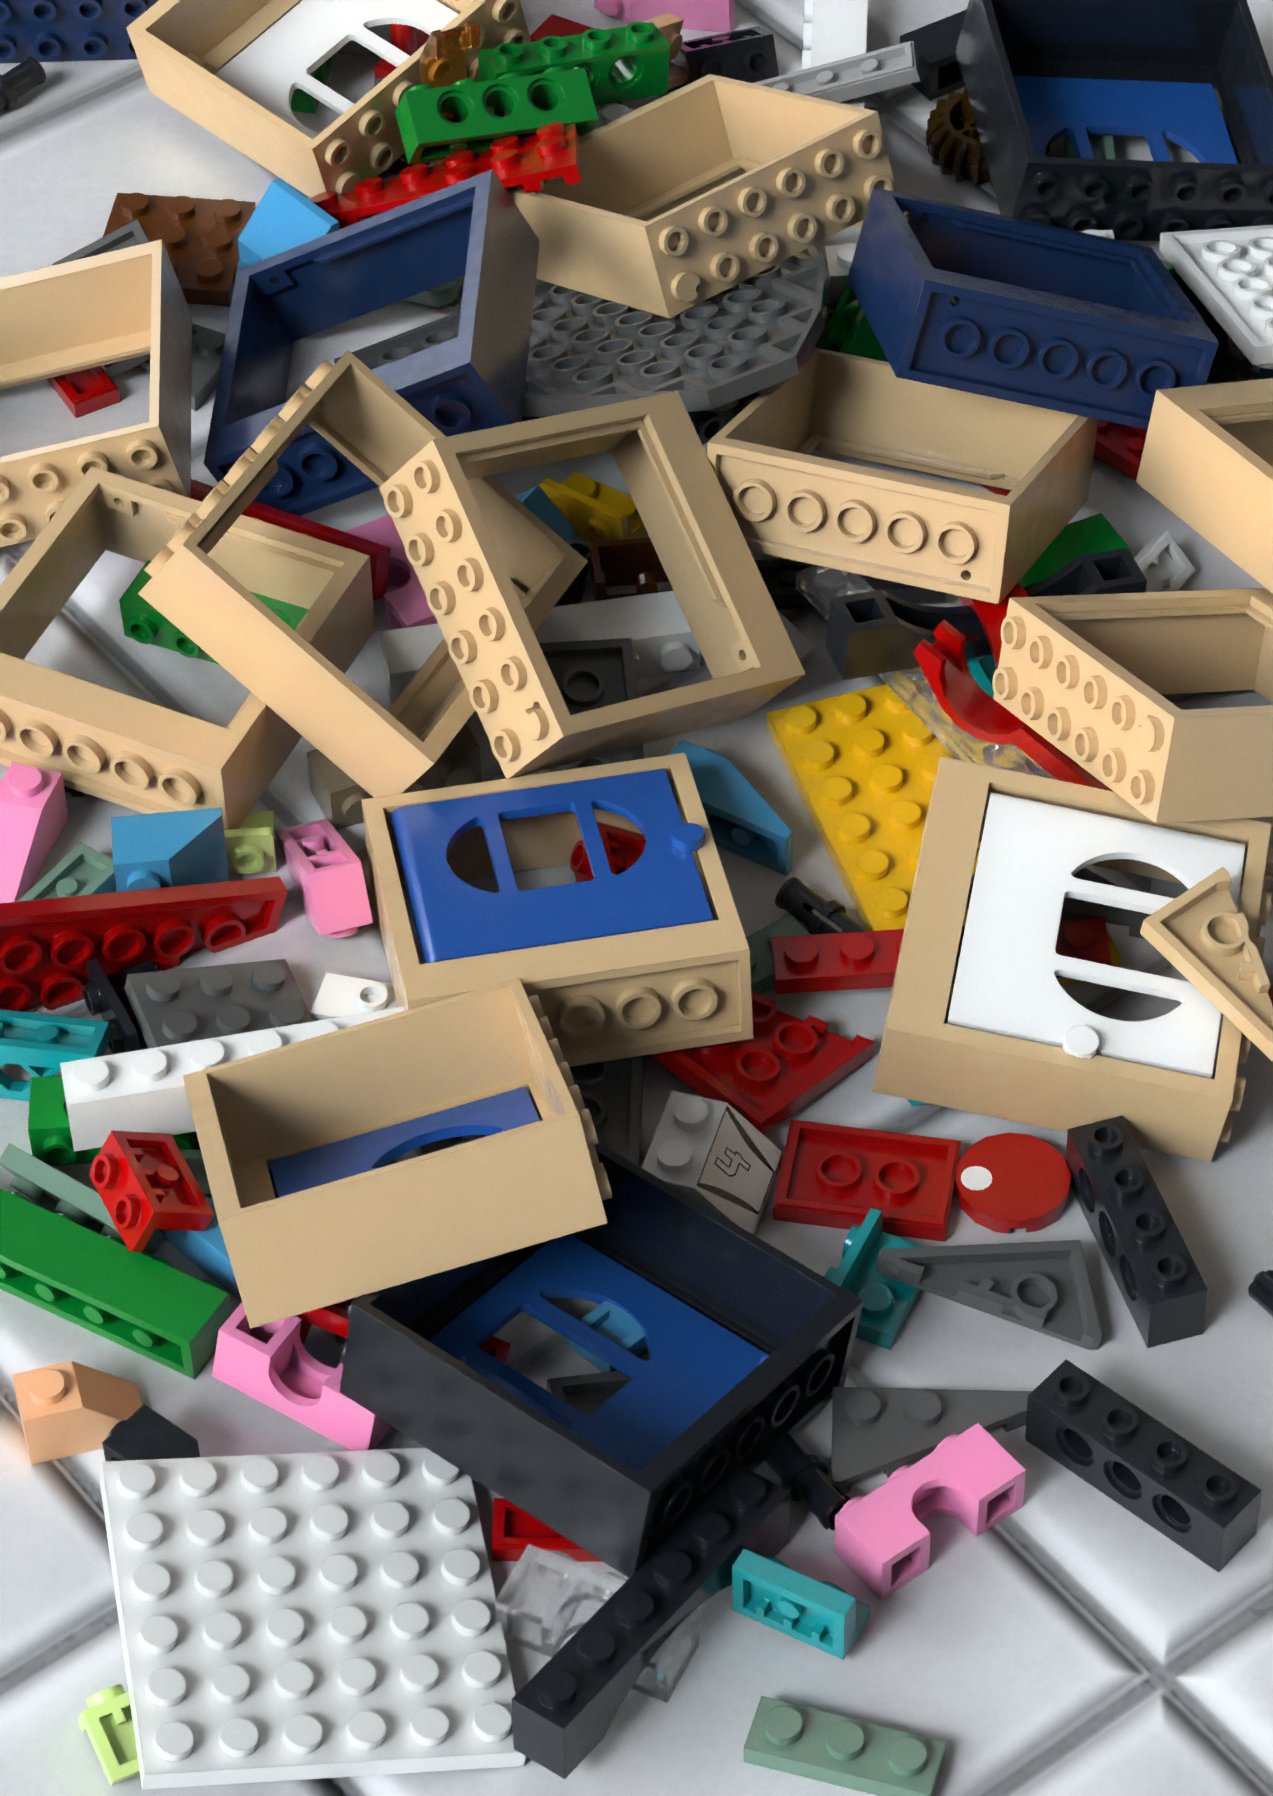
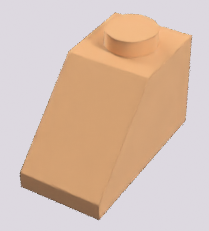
(71, 1408)

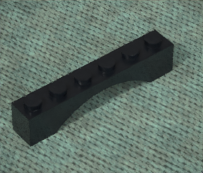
(879, 632)
(584, 1684)

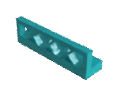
(43, 1043)

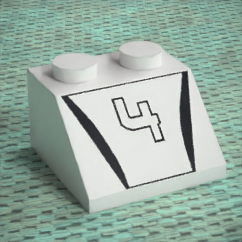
(714, 1157)

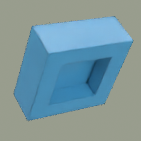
(615, 1325)

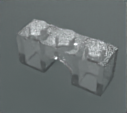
(555, 1596)

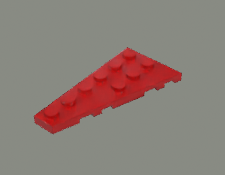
(516, 162)
(52, 938)
(773, 1072)

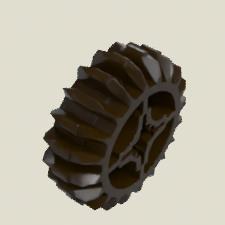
(955, 140)

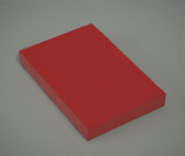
(842, 1172)

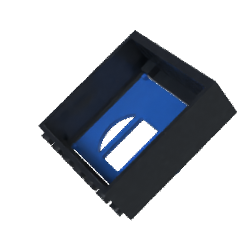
(1122, 70)
(734, 1342)

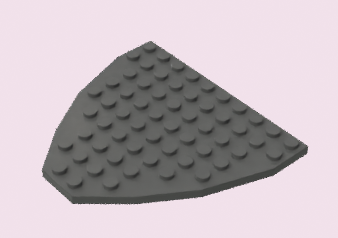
(608, 353)

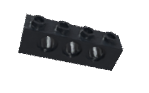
(1136, 1232)
(1142, 1465)

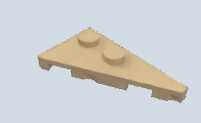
(1213, 950)

